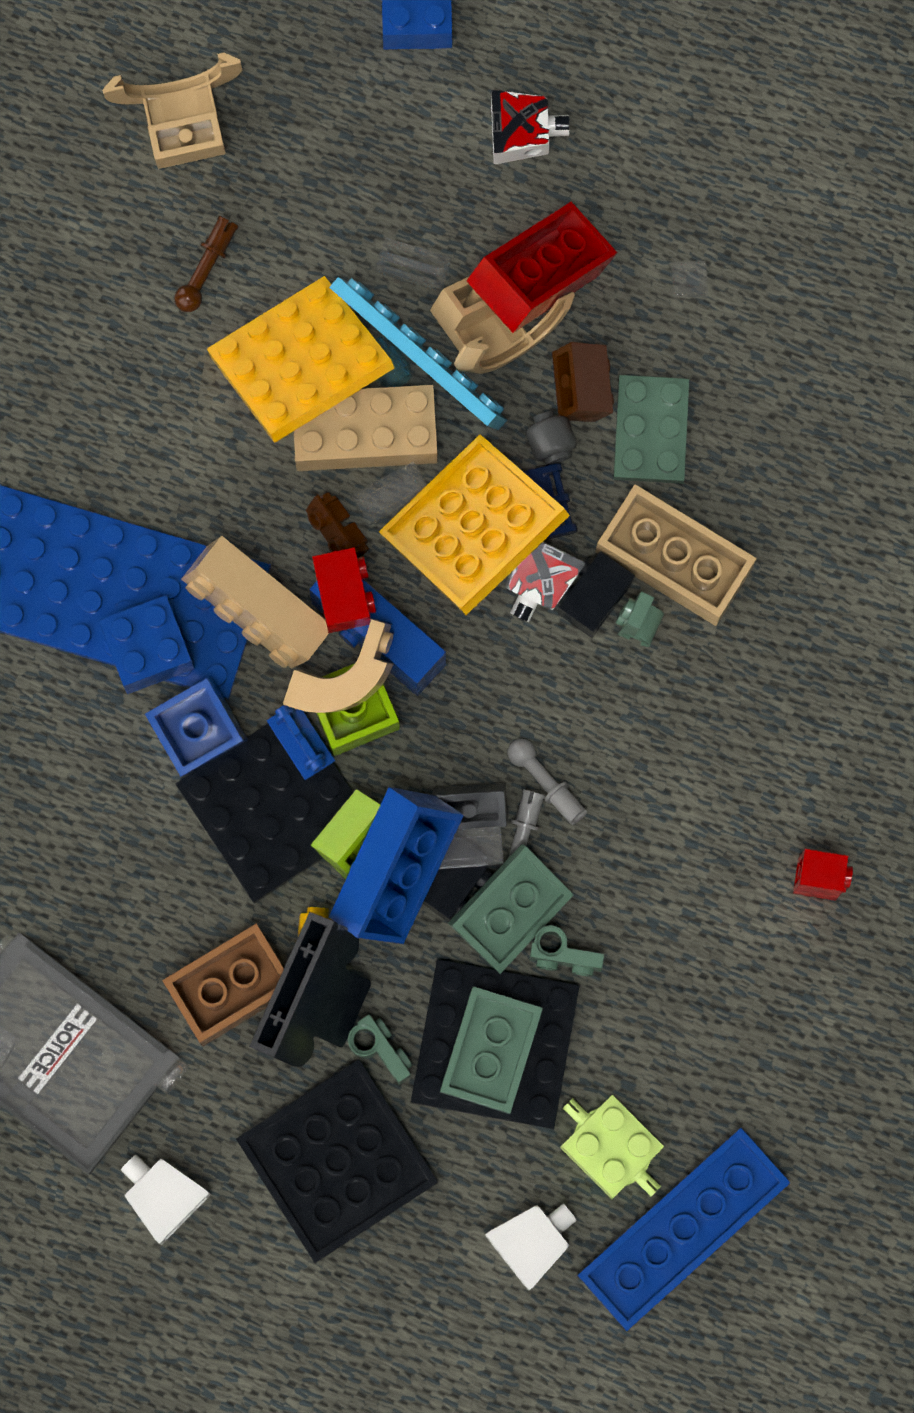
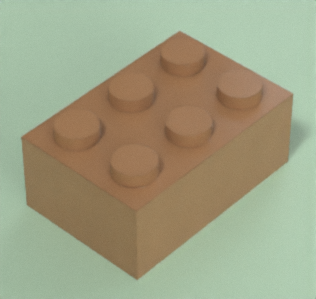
(226, 984)

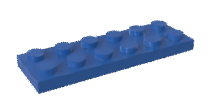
(683, 1229)

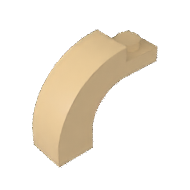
(350, 689)

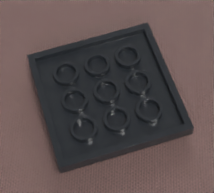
(263, 810)
(544, 1070)
(337, 1161)

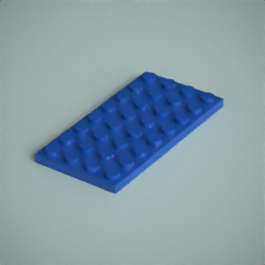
(76, 567)

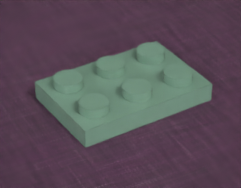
(651, 429)
(510, 908)
(491, 1050)

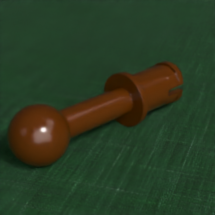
(188, 297)

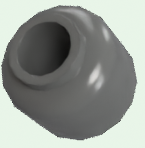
(551, 438)

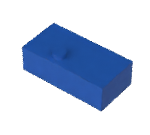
(414, 654)
(396, 865)

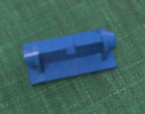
(300, 741)

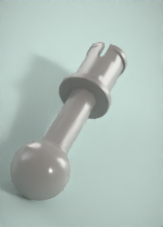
(522, 754)
(526, 818)

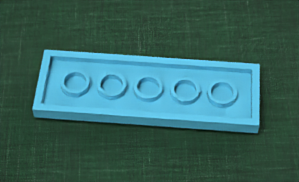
(411, 344)

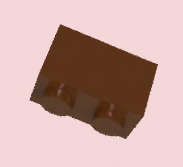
(583, 381)

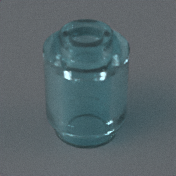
(400, 374)

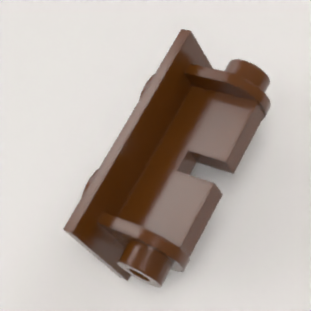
(326, 515)

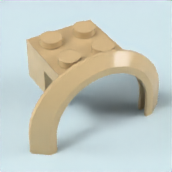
(180, 112)
(481, 335)

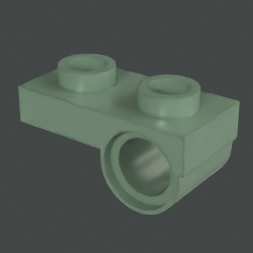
(639, 619)
(582, 962)
(395, 1061)

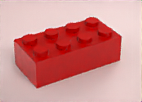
(541, 266)

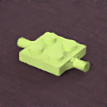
(612, 1147)

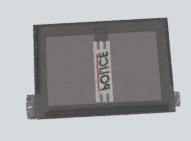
(78, 1058)

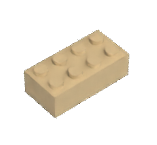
(371, 431)
(676, 555)
(256, 603)

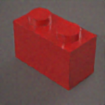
(342, 589)
(822, 874)

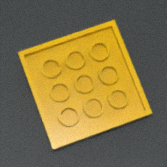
(300, 359)
(473, 524)

